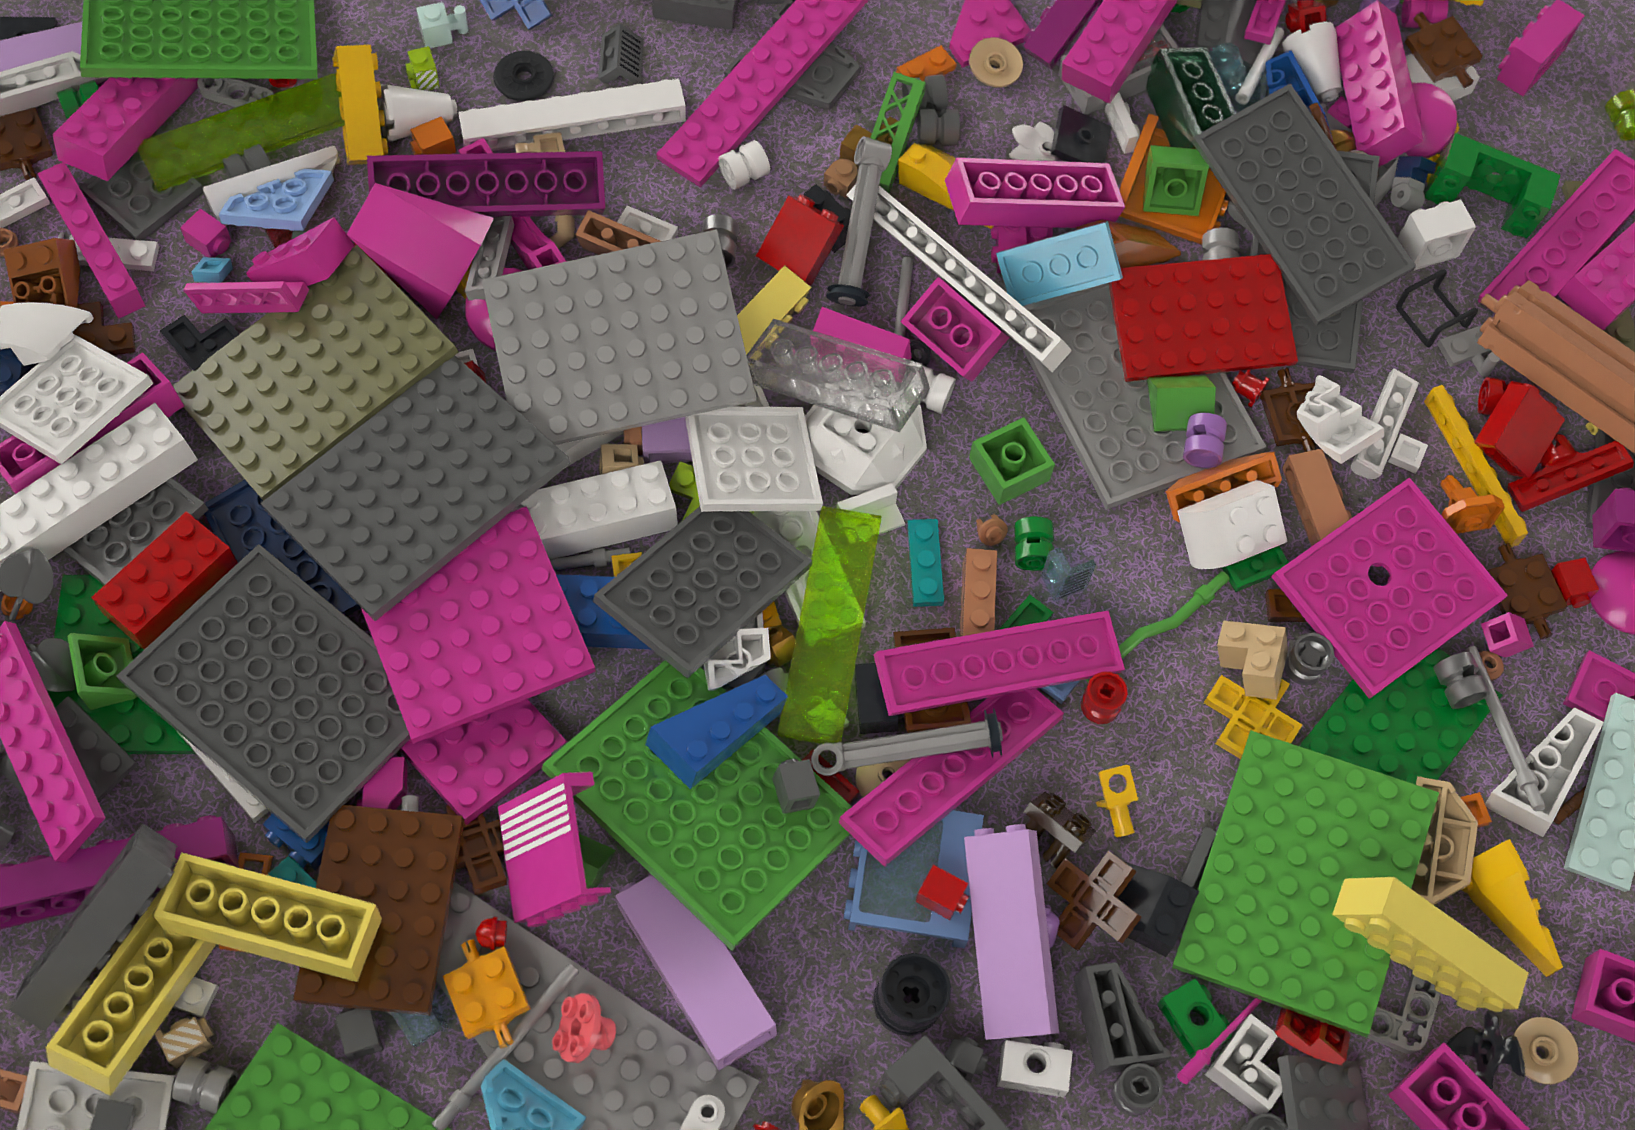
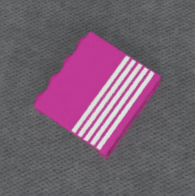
(545, 851)

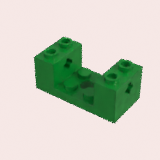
(1520, 184)

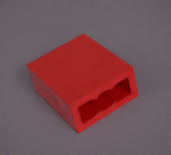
(800, 238)
(1520, 430)

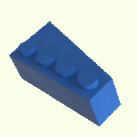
(712, 731)

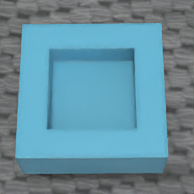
(212, 270)

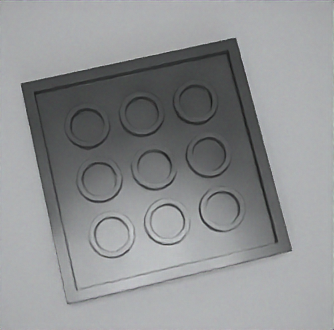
(129, 532)

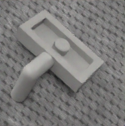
(1464, 348)

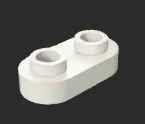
(695, 1120)

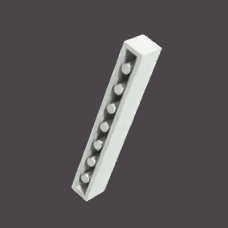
(576, 114)

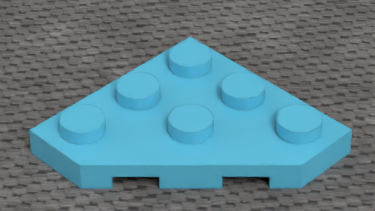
(521, 1103)

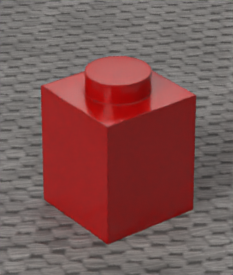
(1575, 582)
(943, 893)

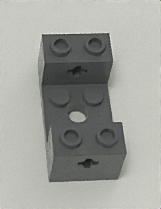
(926, 1066)

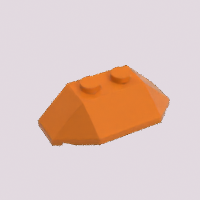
(1222, 478)

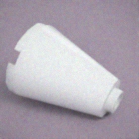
(1318, 58)
(411, 107)

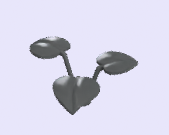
(31, 578)

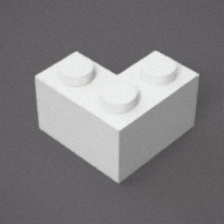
(1240, 1069)

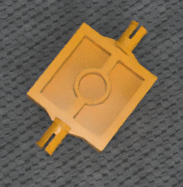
(486, 993)

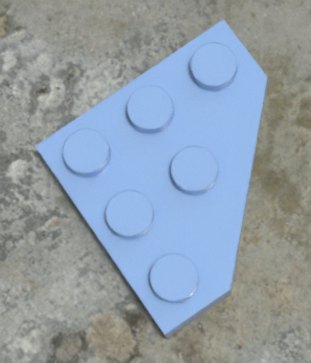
(280, 204)

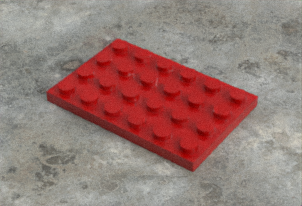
(1202, 318)

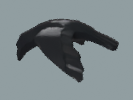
(1489, 1048)

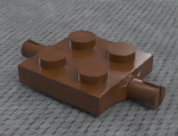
(1443, 49)
(22, 141)
(1281, 411)
(1529, 589)

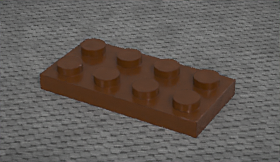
(939, 716)

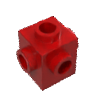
(1303, 14)

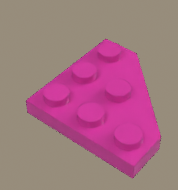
(986, 20)

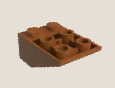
(1138, 245)
(44, 272)

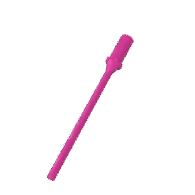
(1203, 1056)

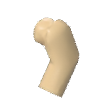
(565, 230)

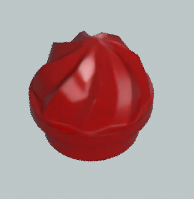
(492, 933)

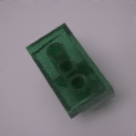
(1187, 94)

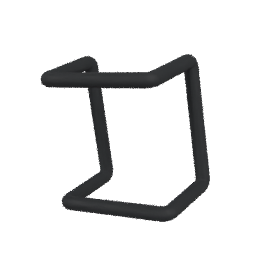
(1470, 315)

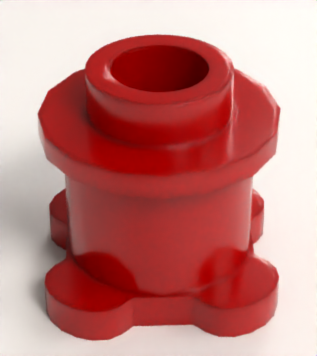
(1249, 386)

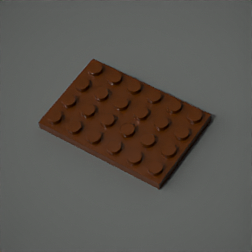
(406, 869)

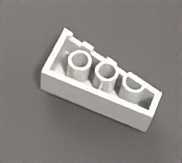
(1555, 766)

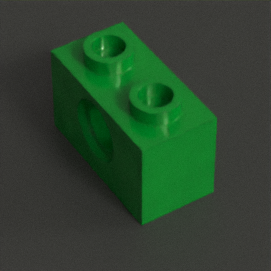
(1177, 1008)

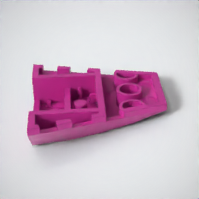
(419, 242)

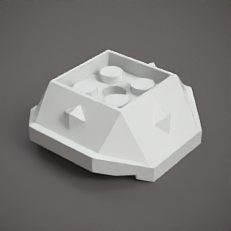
(863, 460)

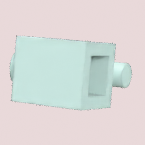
(437, 25)

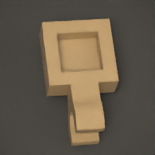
(542, 143)

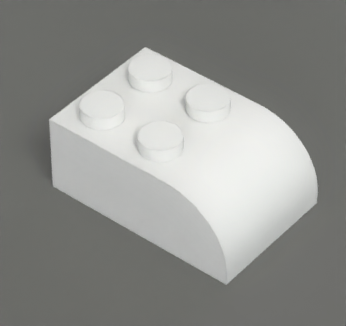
(1232, 525)

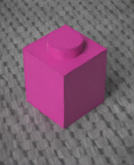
(206, 234)
(1507, 635)

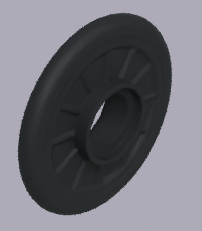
(523, 61)

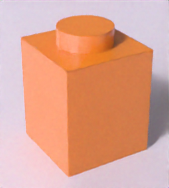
(432, 138)

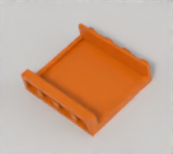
(1180, 225)

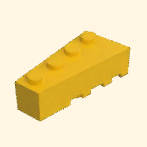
(359, 102)

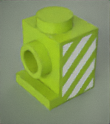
(422, 69)

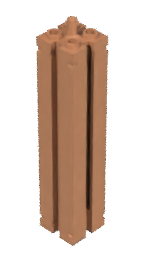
(1565, 357)

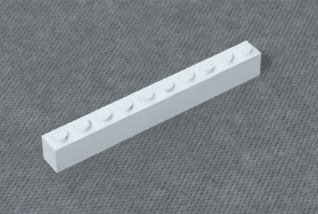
(969, 281)

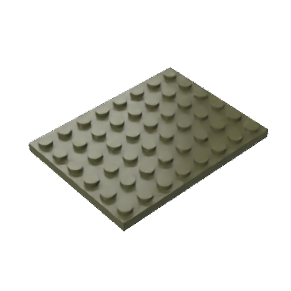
(313, 374)

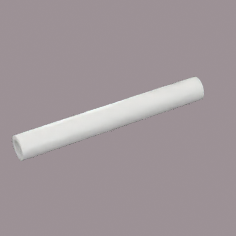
(1259, 66)

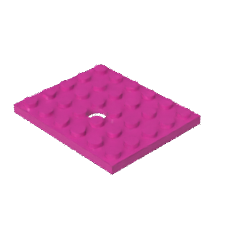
(1429, 597)

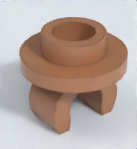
(992, 530)

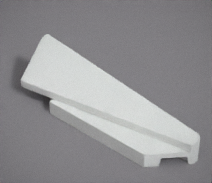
(39, 81)
(247, 184)

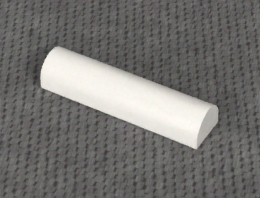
(1390, 414)

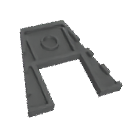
(824, 79)

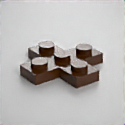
(112, 339)
(479, 853)
(1094, 900)

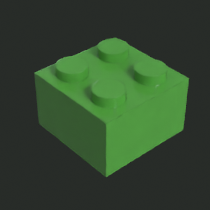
(1011, 461)

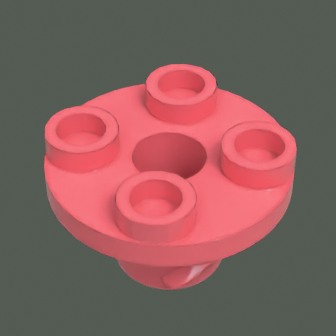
(582, 1029)

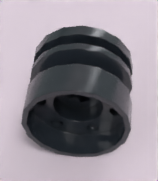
(917, 976)

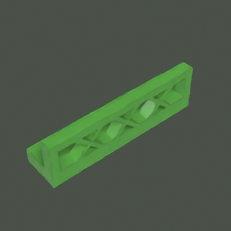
(903, 126)

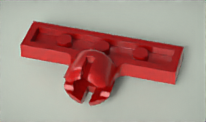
(1568, 471)

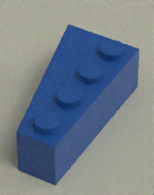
(1286, 70)

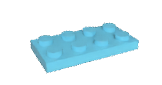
(1060, 264)

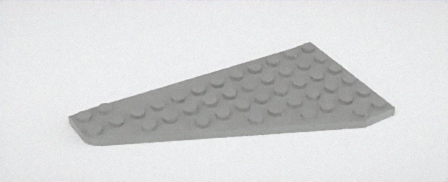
(635, 1084)

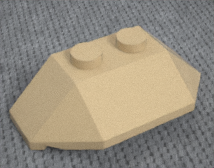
(1448, 847)

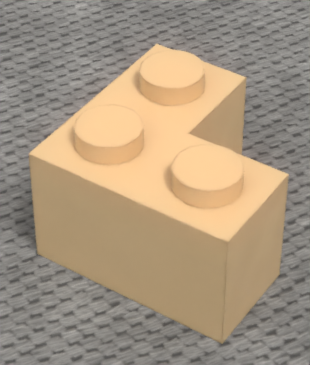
(1256, 651)

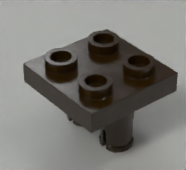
(1069, 829)

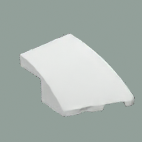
(38, 329)
(1336, 422)
(740, 655)

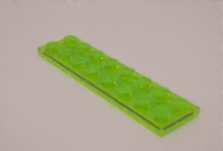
(270, 121)
(830, 626)

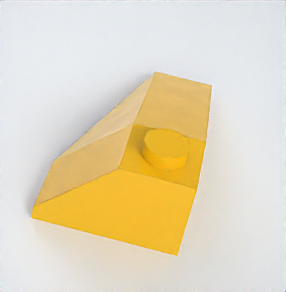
(925, 171)
(1501, 893)

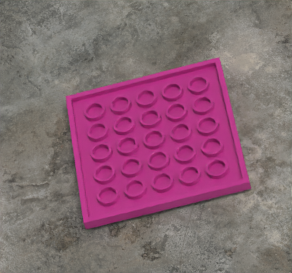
(480, 632)

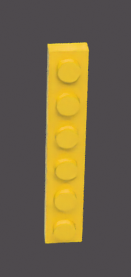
(1471, 458)

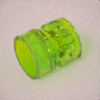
(1622, 111)

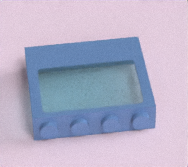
(888, 894)

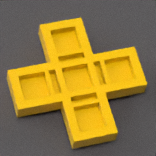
(1249, 714)

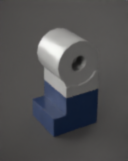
(1410, 182)

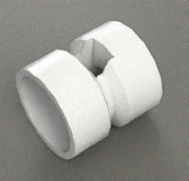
(746, 164)
(939, 392)

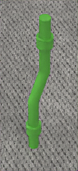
(1202, 596)

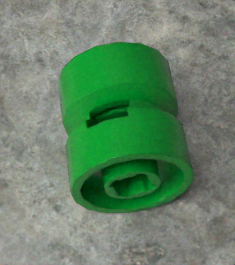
(72, 100)
(1033, 542)

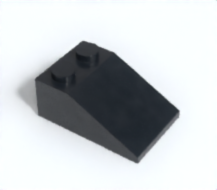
(1161, 904)

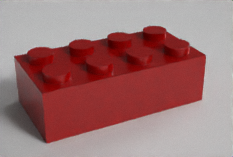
(165, 580)

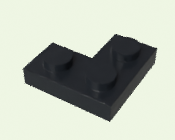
(192, 345)

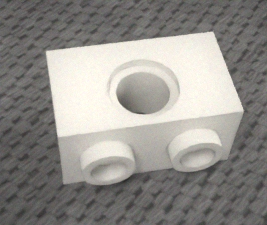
(1016, 1074)

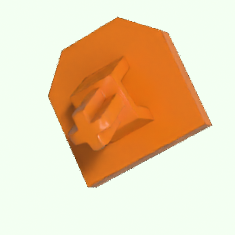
(1467, 510)

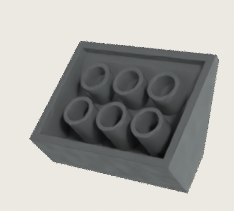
(1226, 23)

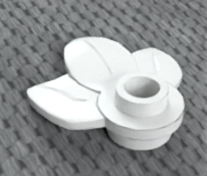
(1032, 142)

